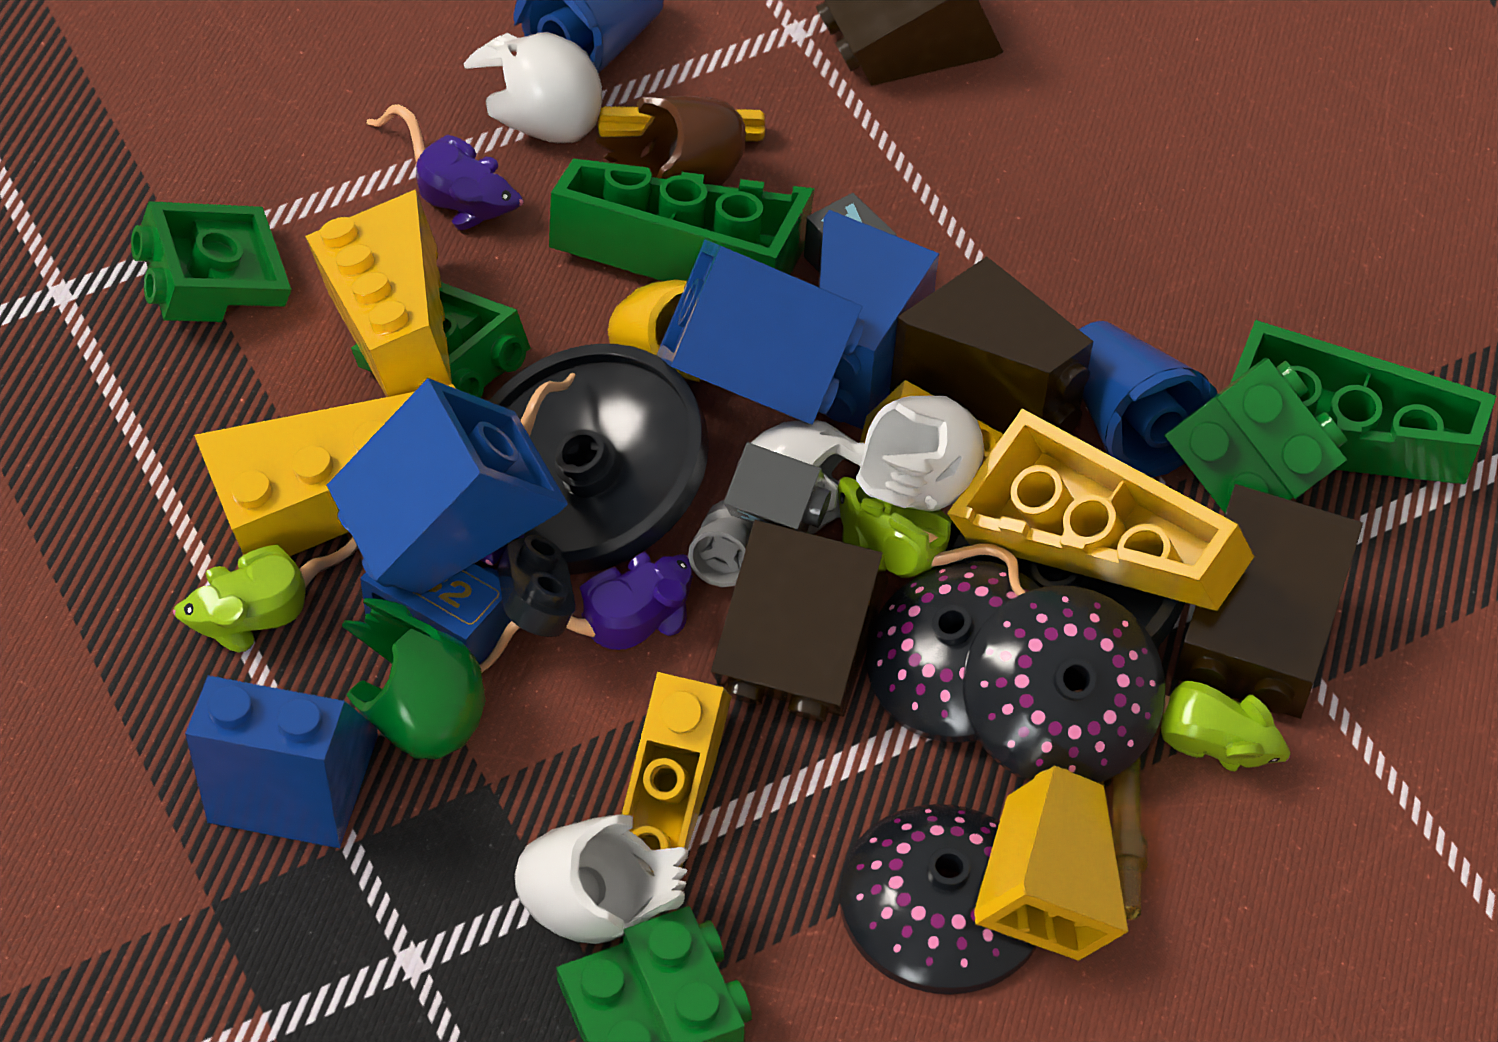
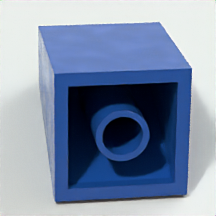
(886, 279)
(761, 333)
(442, 488)
(278, 760)

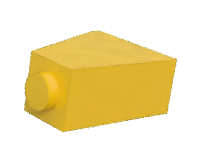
(1054, 868)

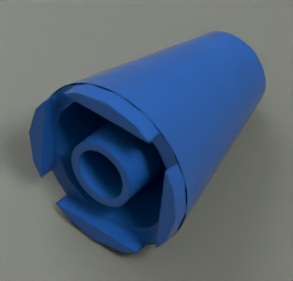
(596, 26)
(1138, 397)

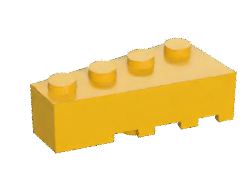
(387, 290)
(279, 469)
(1098, 517)

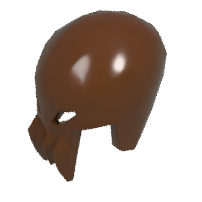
(686, 136)

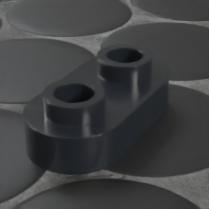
(536, 586)

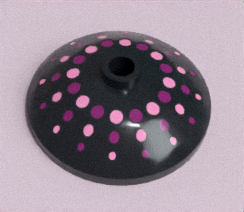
(917, 664)
(1019, 693)
(914, 919)

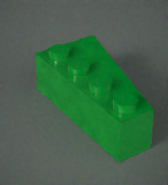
(660, 224)
(1390, 414)

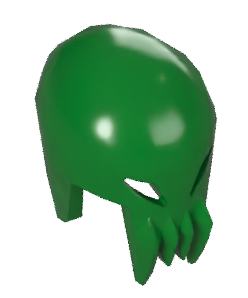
(432, 687)

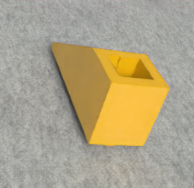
(675, 760)

